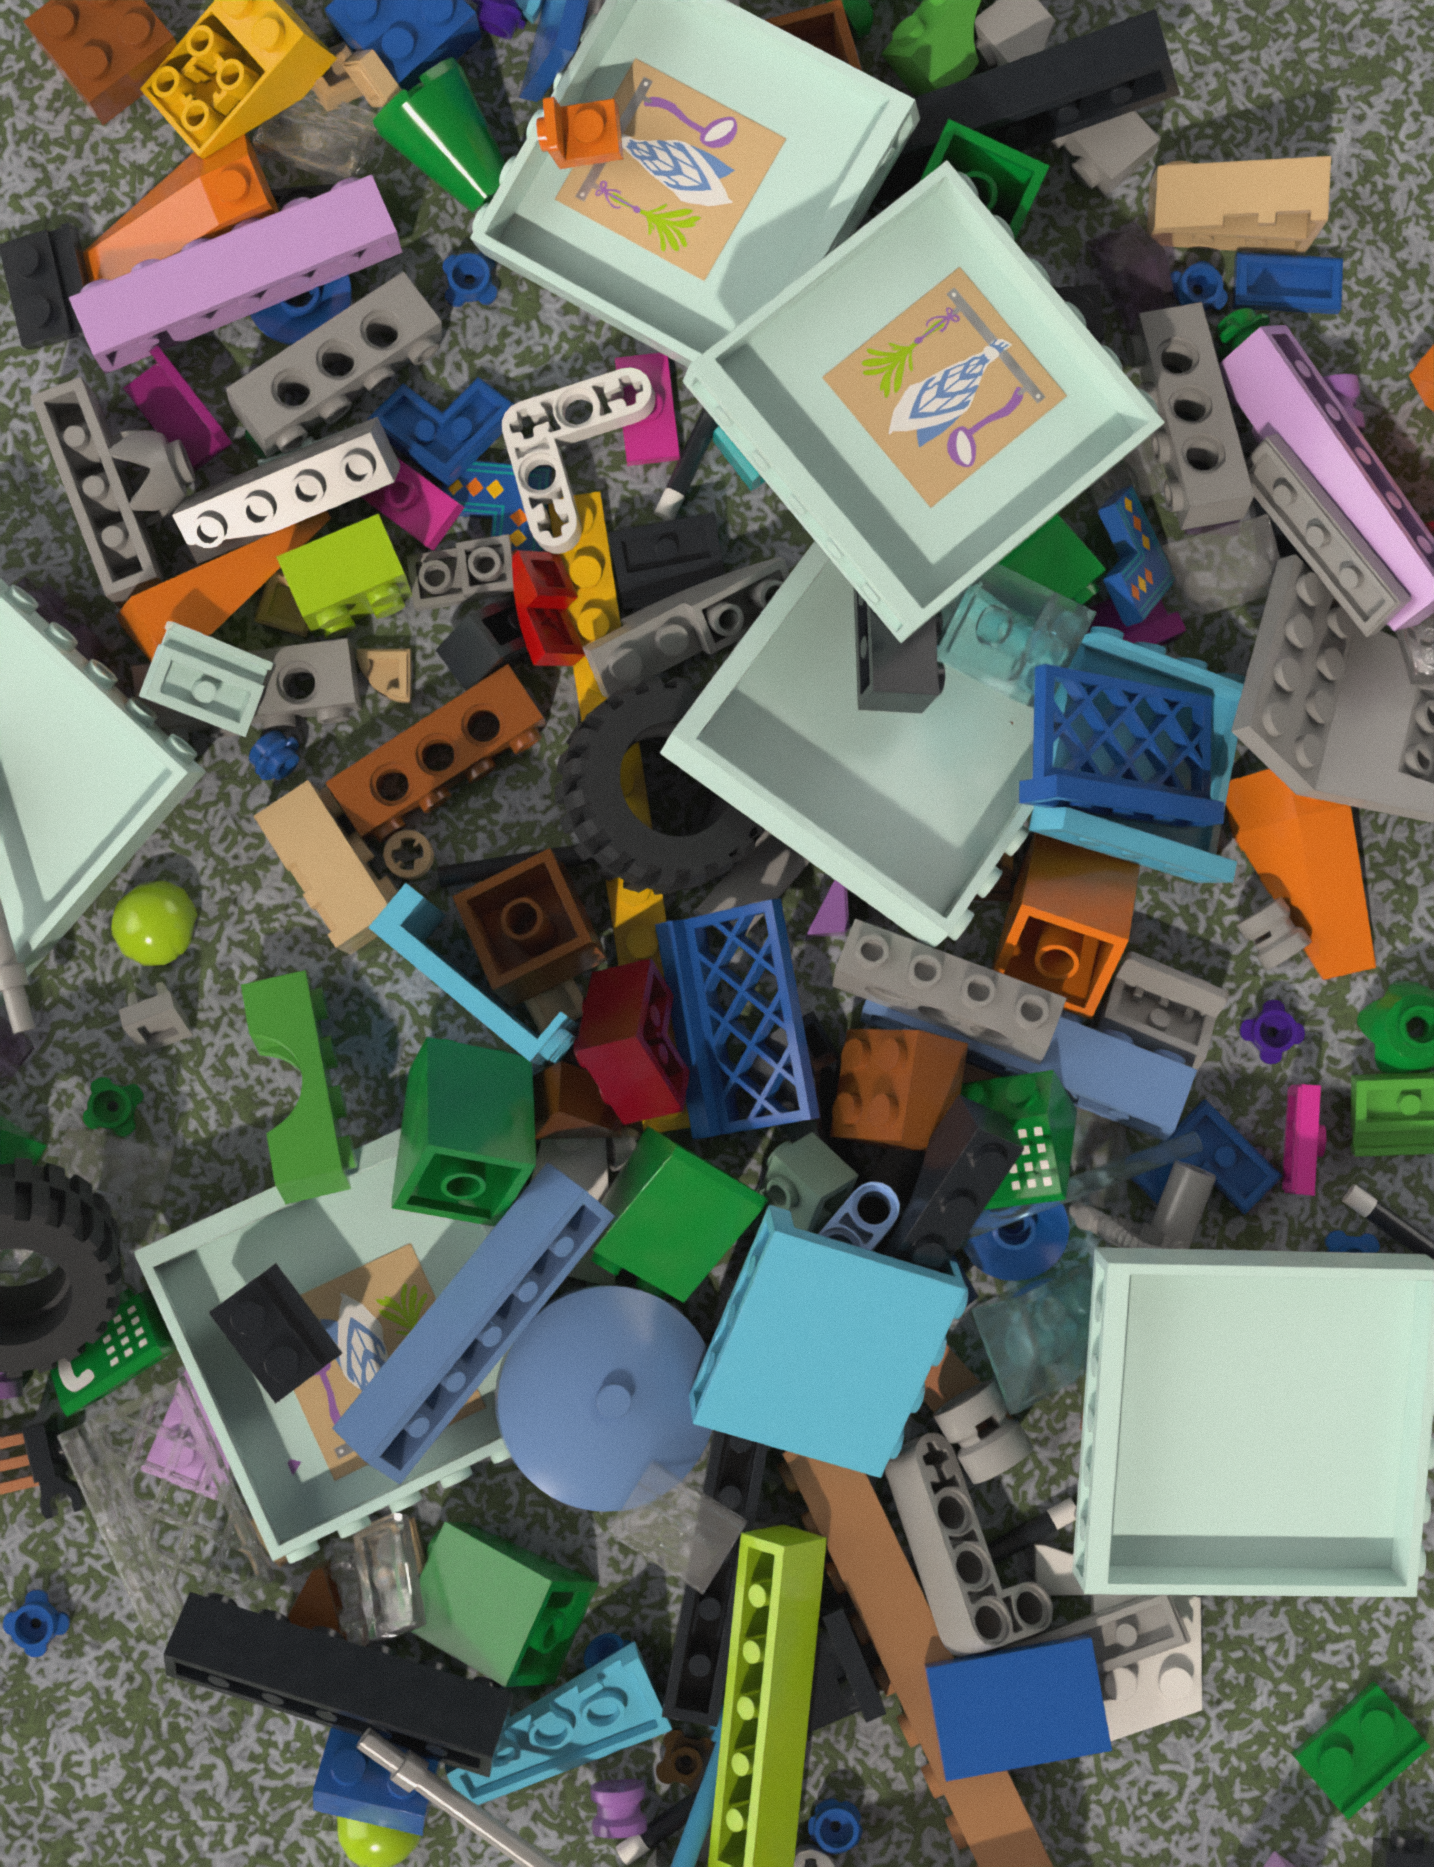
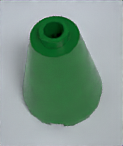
(445, 134)

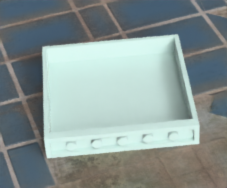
(78, 777)
(878, 800)
(1256, 1423)

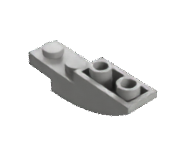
(684, 625)

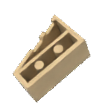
(1240, 204)
(327, 863)

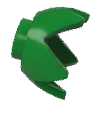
(1386, 1026)

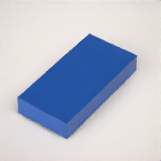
(1287, 283)

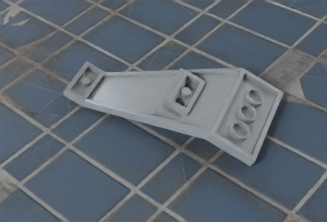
(1335, 705)

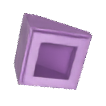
(833, 914)

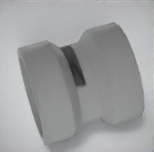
(1274, 933)

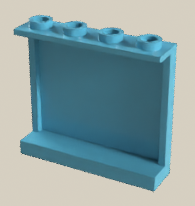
(1166, 849)
(407, 925)
(825, 1347)

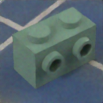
(807, 1182)

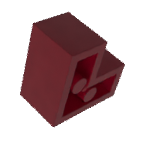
(628, 1044)

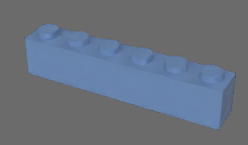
(1095, 1067)
(472, 1323)

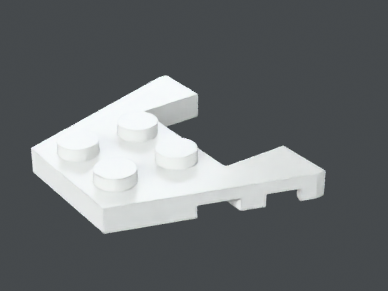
(1146, 1690)

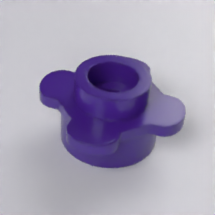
(499, 17)
(1288, 1031)

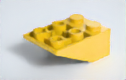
(236, 71)

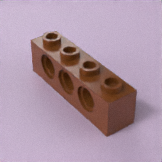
(360, 785)

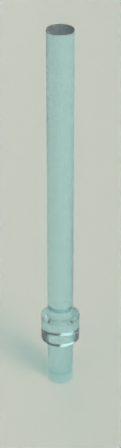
(1093, 1181)

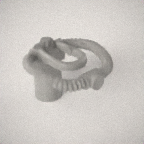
(1173, 1220)

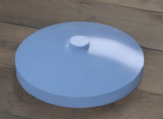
(600, 1395)

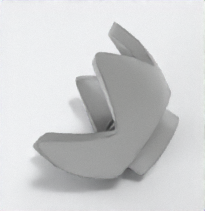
(163, 471)

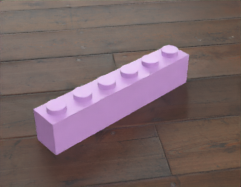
(236, 273)
(1288, 396)

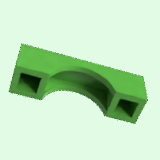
(934, 45)
(307, 1147)

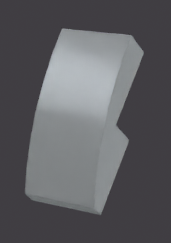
(461, 574)

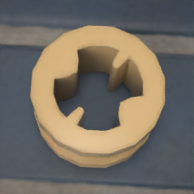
(396, 844)

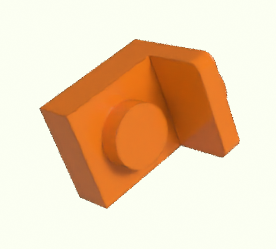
(580, 132)

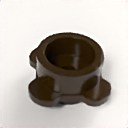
(677, 1746)

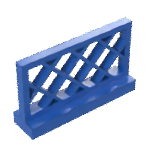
(1109, 794)
(704, 1026)

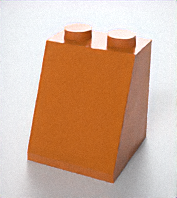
(1068, 921)

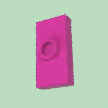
(655, 436)
(416, 506)
(1303, 1139)

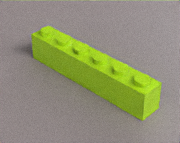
(767, 1698)

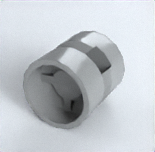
(995, 1447)

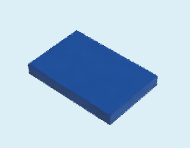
(552, 45)
(1018, 1707)

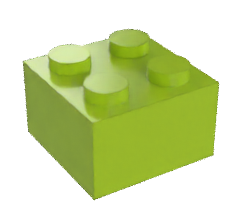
(346, 578)

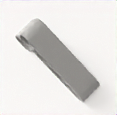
(953, 1554)

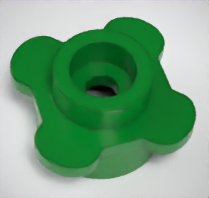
(1237, 328)
(98, 1110)

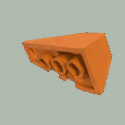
(189, 204)
(212, 591)
(1311, 860)

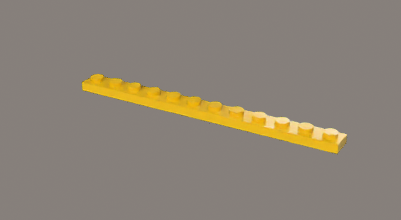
(594, 616)

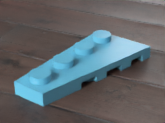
(571, 1726)

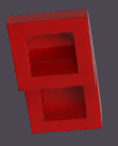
(541, 601)

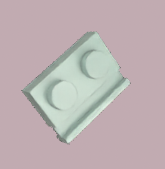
(205, 679)

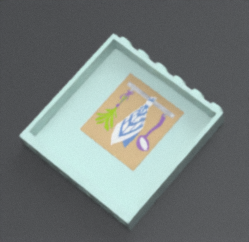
(732, 178)
(923, 400)
(369, 1283)

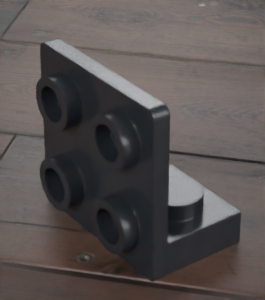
(840, 1673)

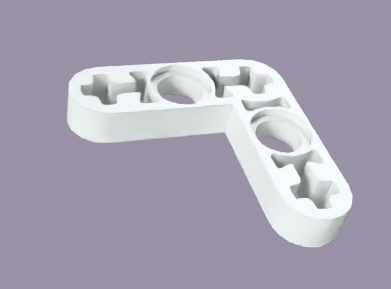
(546, 444)

